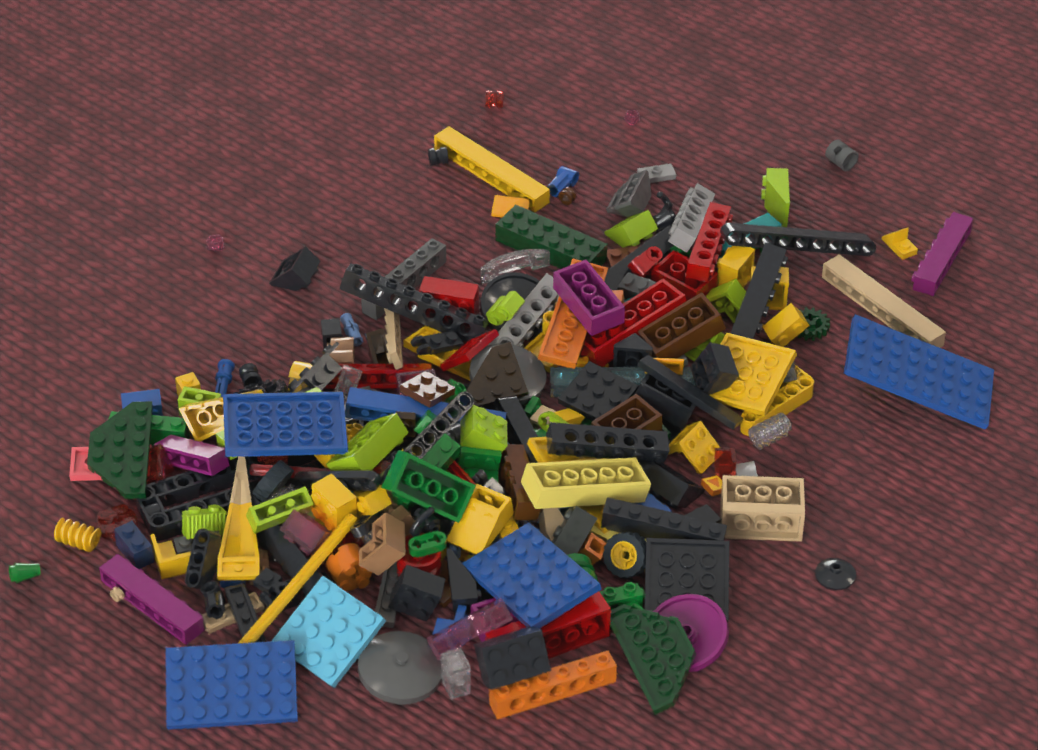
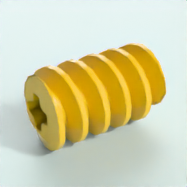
(77, 535)

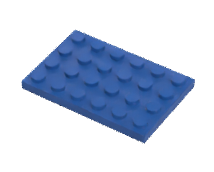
(284, 424)
(531, 576)
(231, 685)

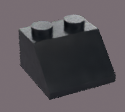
(296, 270)

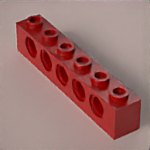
(708, 243)
(379, 374)

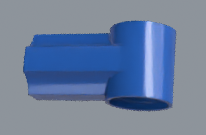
(564, 178)

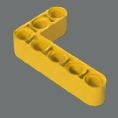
(786, 400)

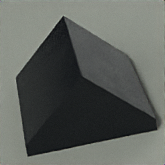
(630, 351)

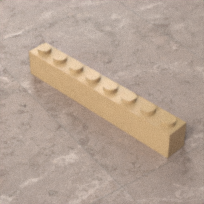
(881, 301)

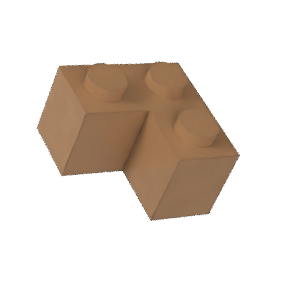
(386, 545)

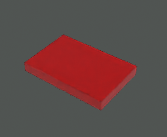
(469, 350)

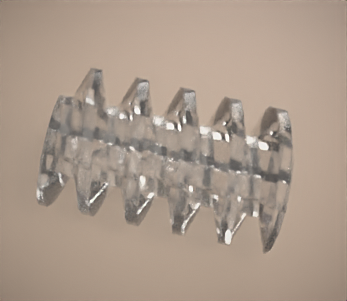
(770, 430)

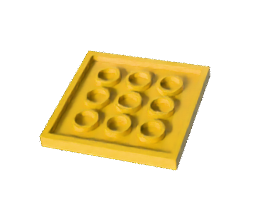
(760, 371)

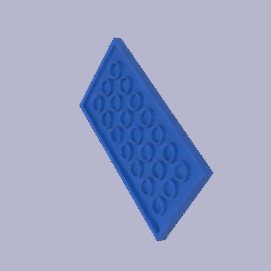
(919, 371)

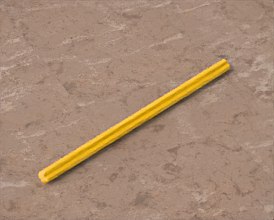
(299, 580)

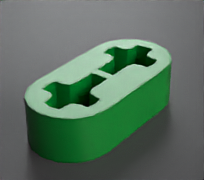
(427, 544)

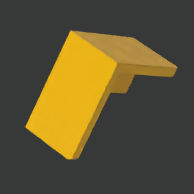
(166, 559)

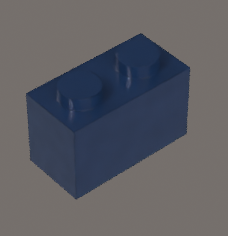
(134, 545)

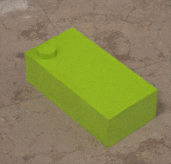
(370, 444)

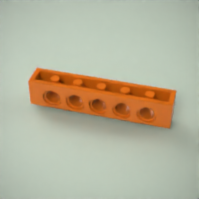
(554, 685)

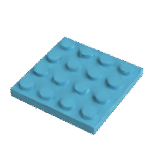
(330, 631)

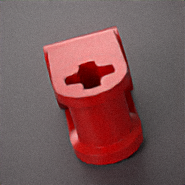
(646, 261)

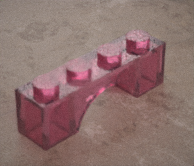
(473, 625)

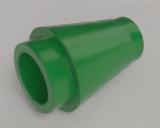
(23, 571)

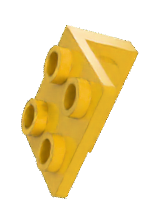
(696, 445)

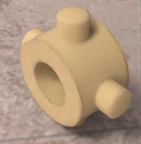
(117, 594)

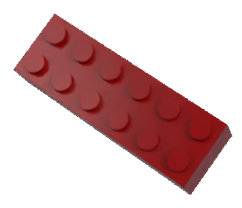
(639, 312)
(573, 629)

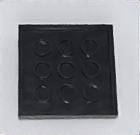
(686, 567)

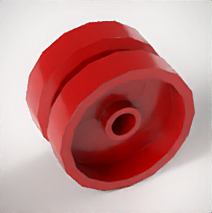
(428, 563)

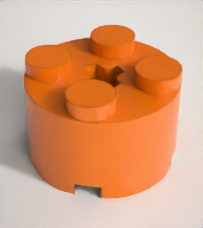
(345, 568)

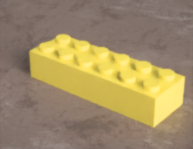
(585, 482)

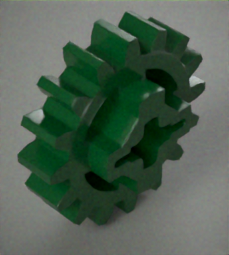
(818, 324)

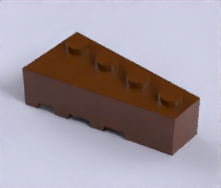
(509, 477)

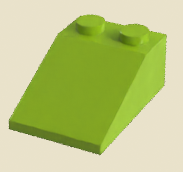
(776, 194)

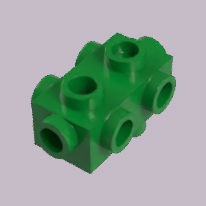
(629, 594)

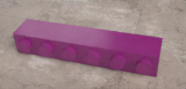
(942, 253)
(152, 599)

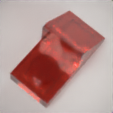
(159, 464)

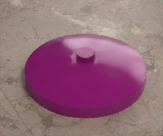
(703, 624)

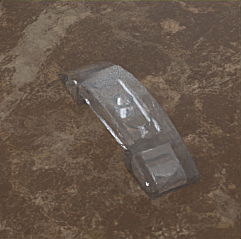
(514, 260)

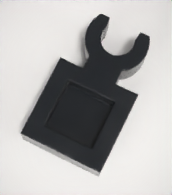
(269, 582)

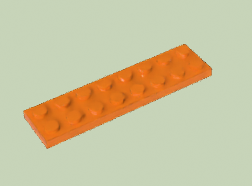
(565, 332)

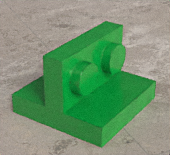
(474, 459)

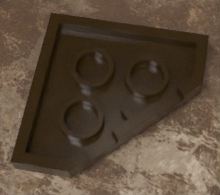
(498, 377)

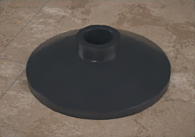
(835, 574)

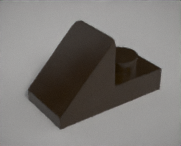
(377, 346)

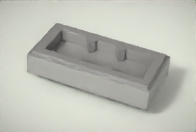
(660, 172)

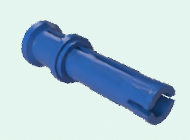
(223, 376)

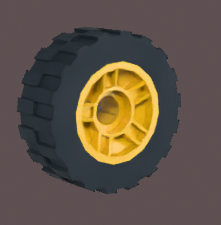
(615, 554)

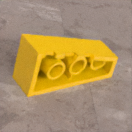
(206, 417)

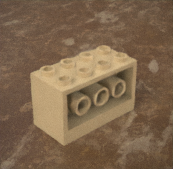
(763, 508)

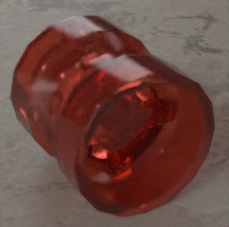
(490, 99)

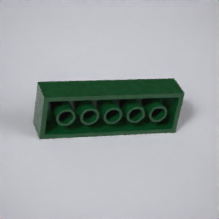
(528, 230)

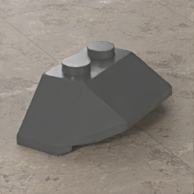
(631, 196)

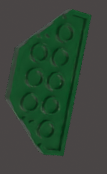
(122, 448)
(656, 652)

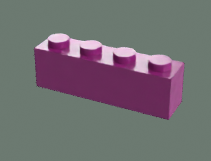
(194, 455)

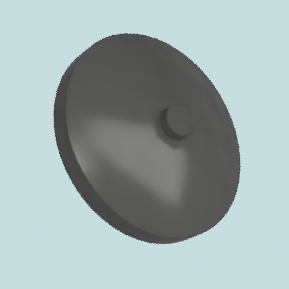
(531, 369)
(399, 668)

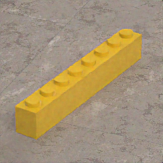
(492, 168)

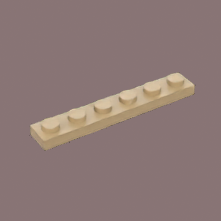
(393, 338)

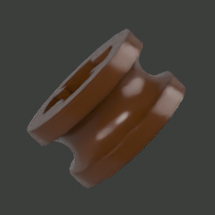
(567, 195)

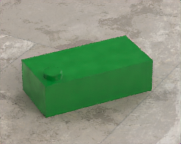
(428, 486)

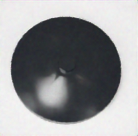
(500, 286)

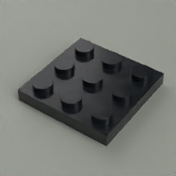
(596, 391)

